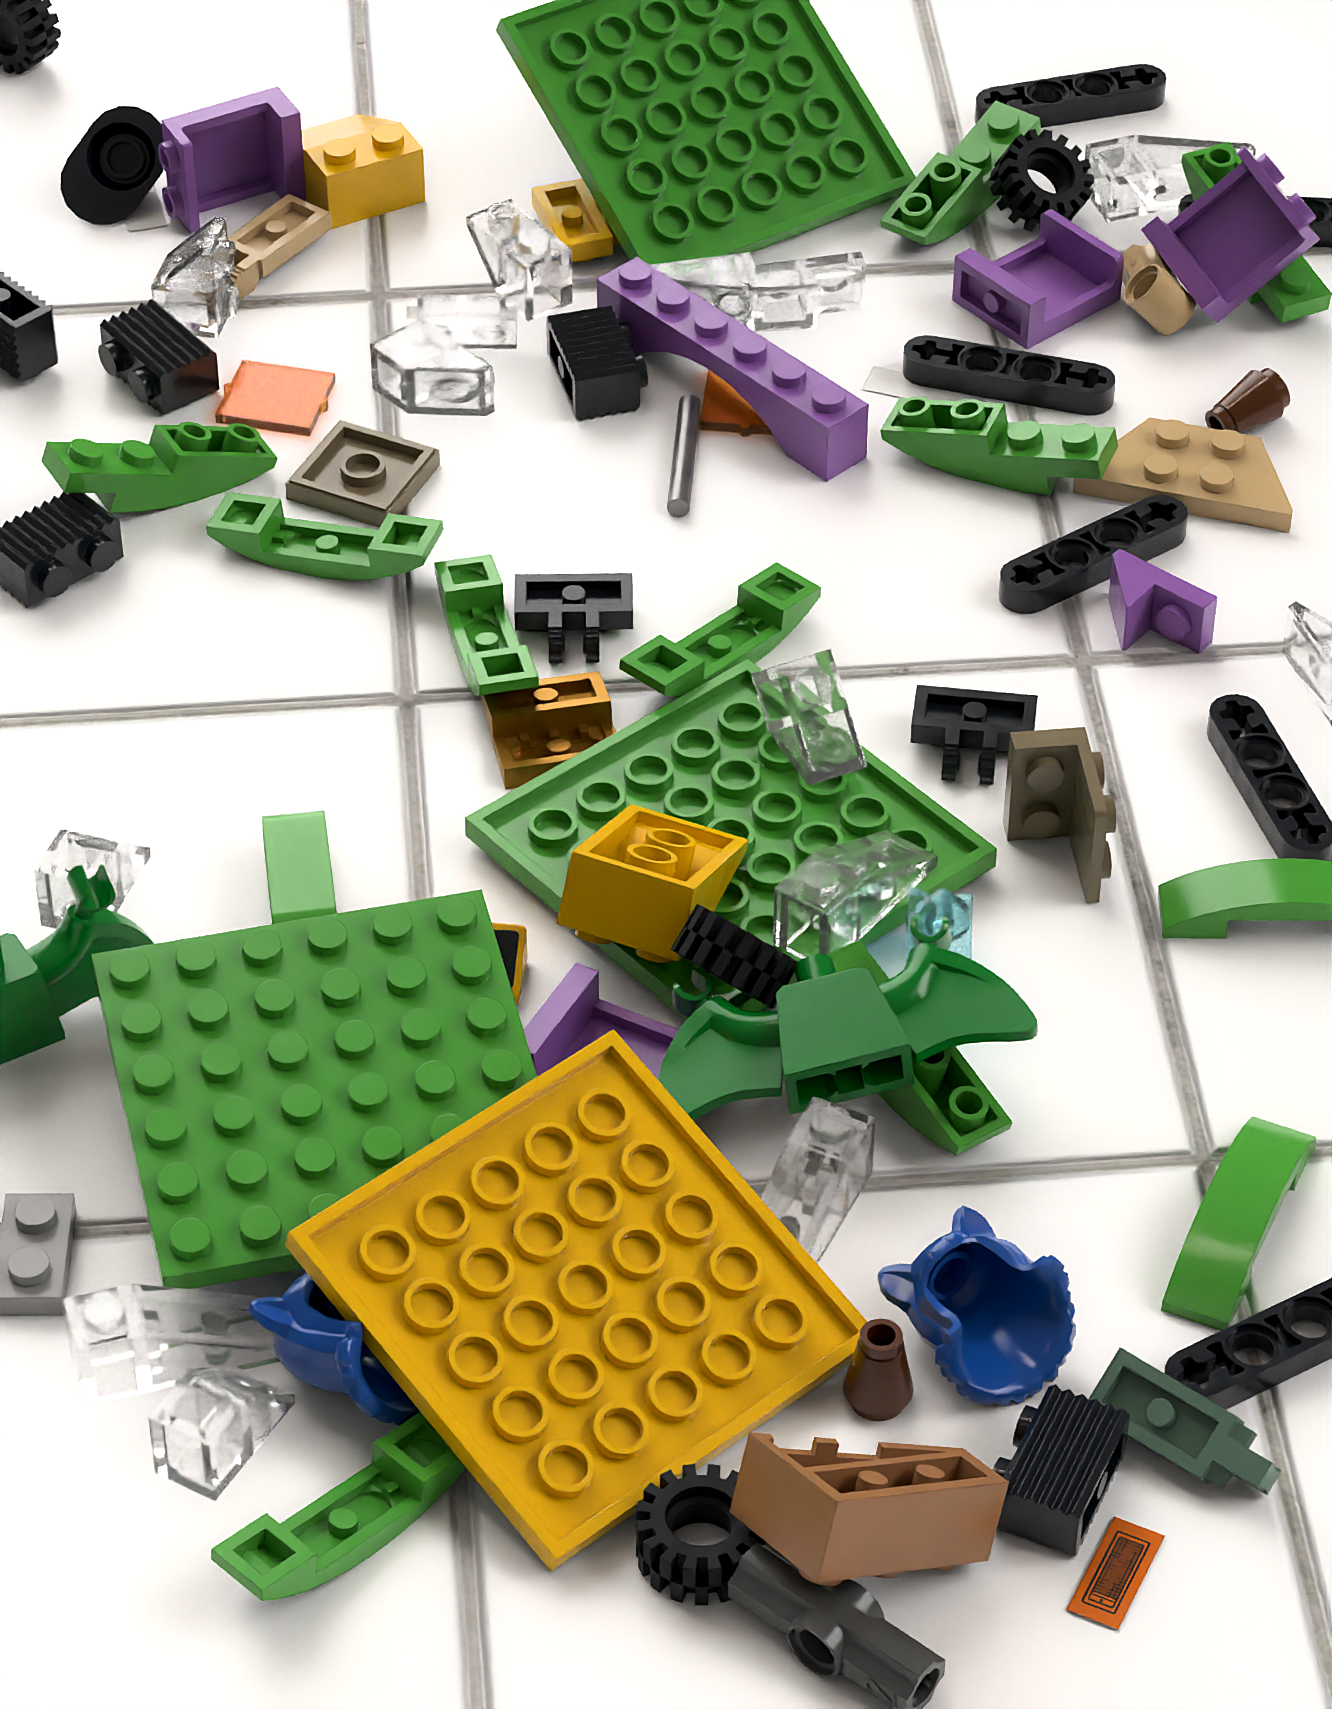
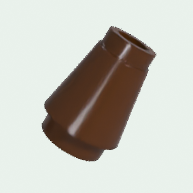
(1251, 402)
(879, 1372)

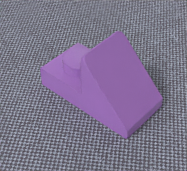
(1158, 601)

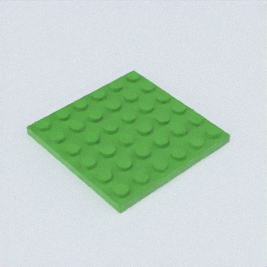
(706, 119)
(718, 768)
(299, 1067)

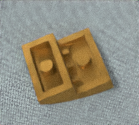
(546, 724)

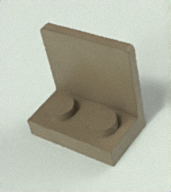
(1058, 792)

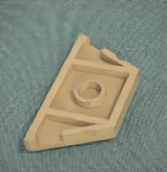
(1205, 468)

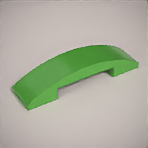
(319, 549)
(764, 616)
(481, 627)
(1250, 890)
(1234, 1222)
(349, 1522)

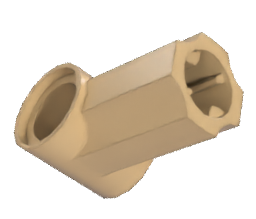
(1155, 290)

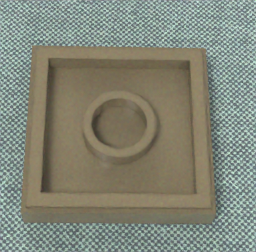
(362, 473)

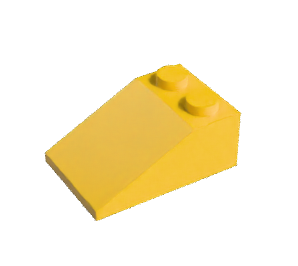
(362, 168)
(644, 879)

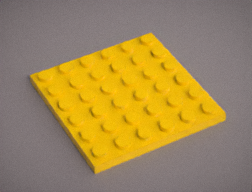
(579, 1295)

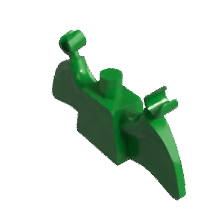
(58, 971)
(838, 1030)

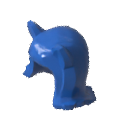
(986, 1311)
(329, 1351)

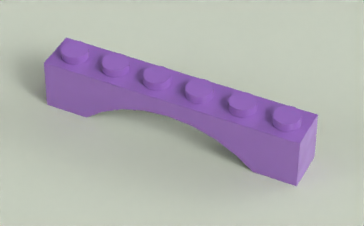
(806, 412)

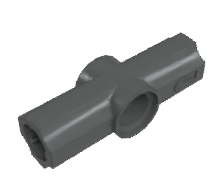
(836, 1629)

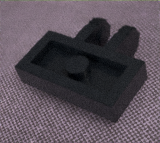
(573, 603)
(970, 720)

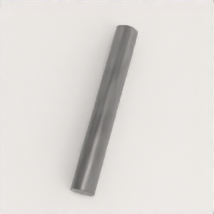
(684, 456)

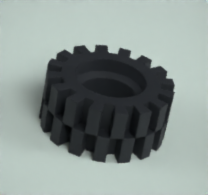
(26, 34)
(1051, 160)
(734, 955)
(682, 1564)

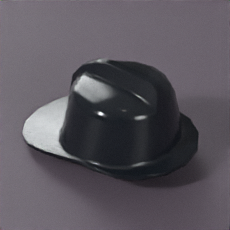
(113, 166)

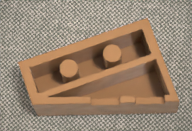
(867, 1512)

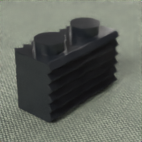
(26, 331)
(158, 357)
(595, 361)
(57, 547)
(1061, 1468)

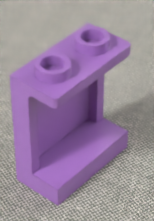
(231, 154)
(1235, 236)
(1041, 284)
(577, 1017)

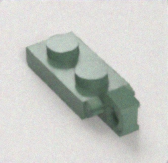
(1183, 1425)

